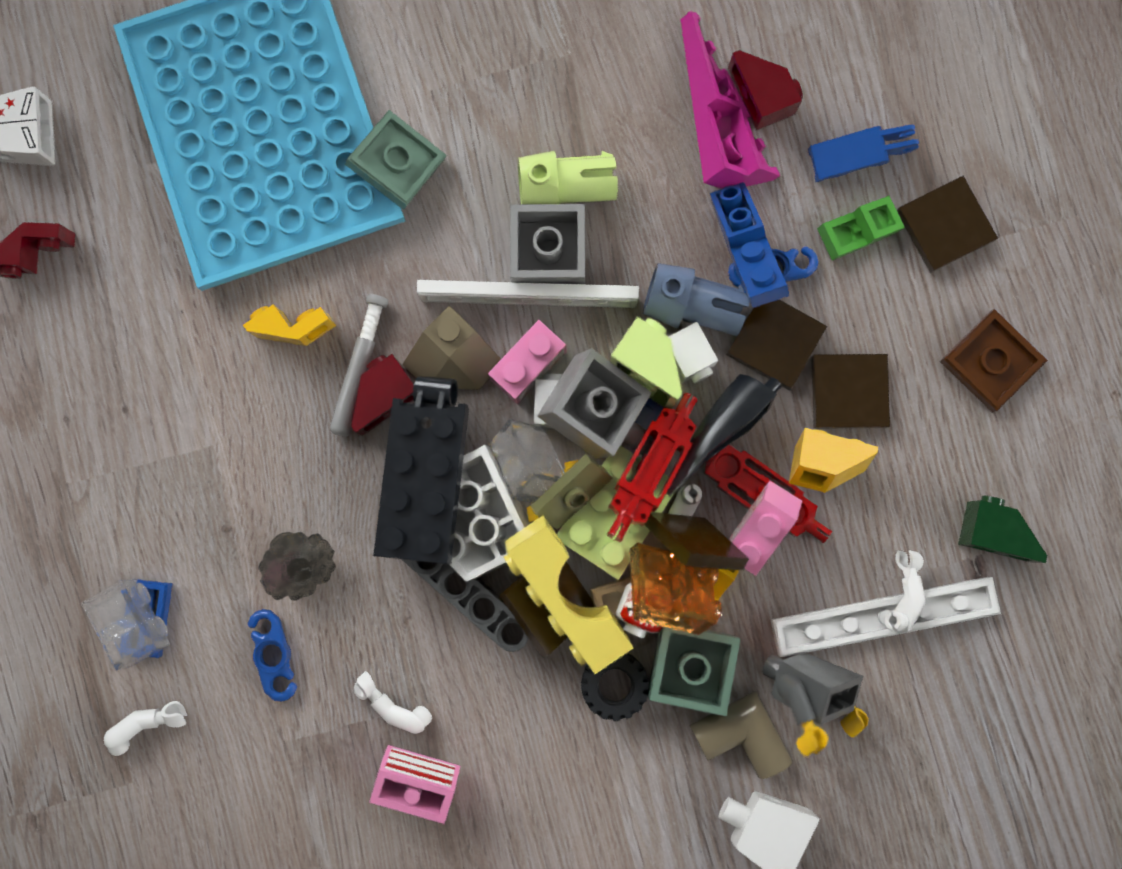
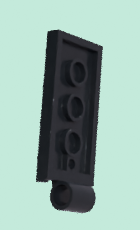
(422, 474)

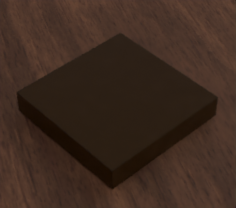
(947, 224)
(777, 341)
(850, 391)
(696, 541)
(535, 619)

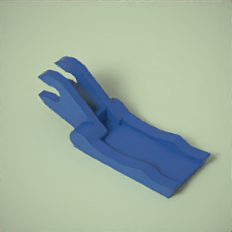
(859, 150)

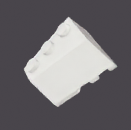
(484, 517)

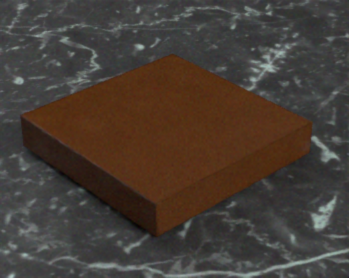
(993, 361)

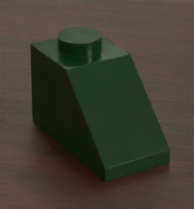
(999, 530)

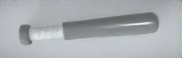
(359, 360)

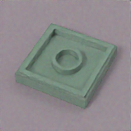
(395, 159)

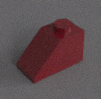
(765, 88)
(376, 390)

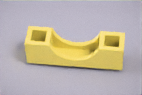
(593, 630)

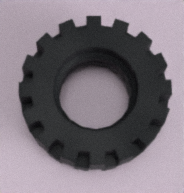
(621, 708)

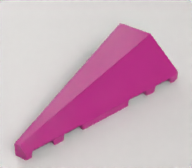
(721, 118)

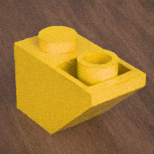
(828, 460)

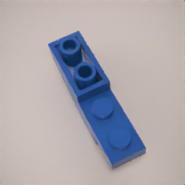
(748, 245)

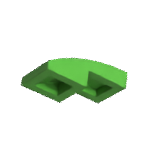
(860, 228)

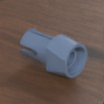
(680, 295)

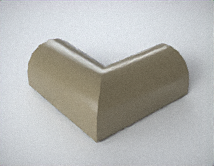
(746, 725)

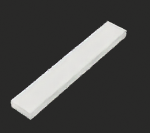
(528, 293)
(866, 619)

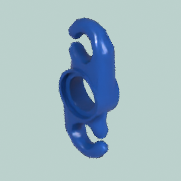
(790, 270)
(266, 672)

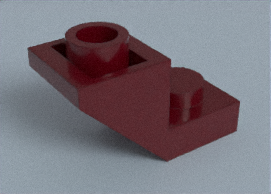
(21, 247)

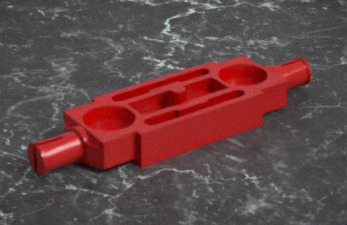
(730, 468)
(635, 499)

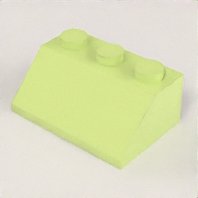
(650, 360)

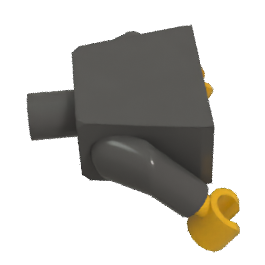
(817, 694)

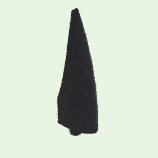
(729, 419)

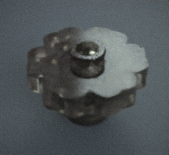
(296, 565)

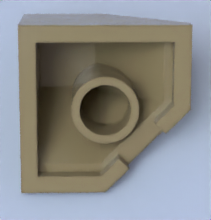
(452, 351)

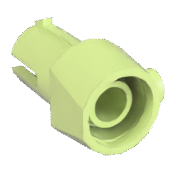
(566, 180)

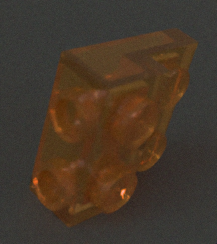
(672, 593)

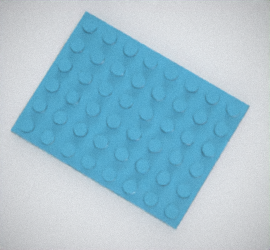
(253, 130)

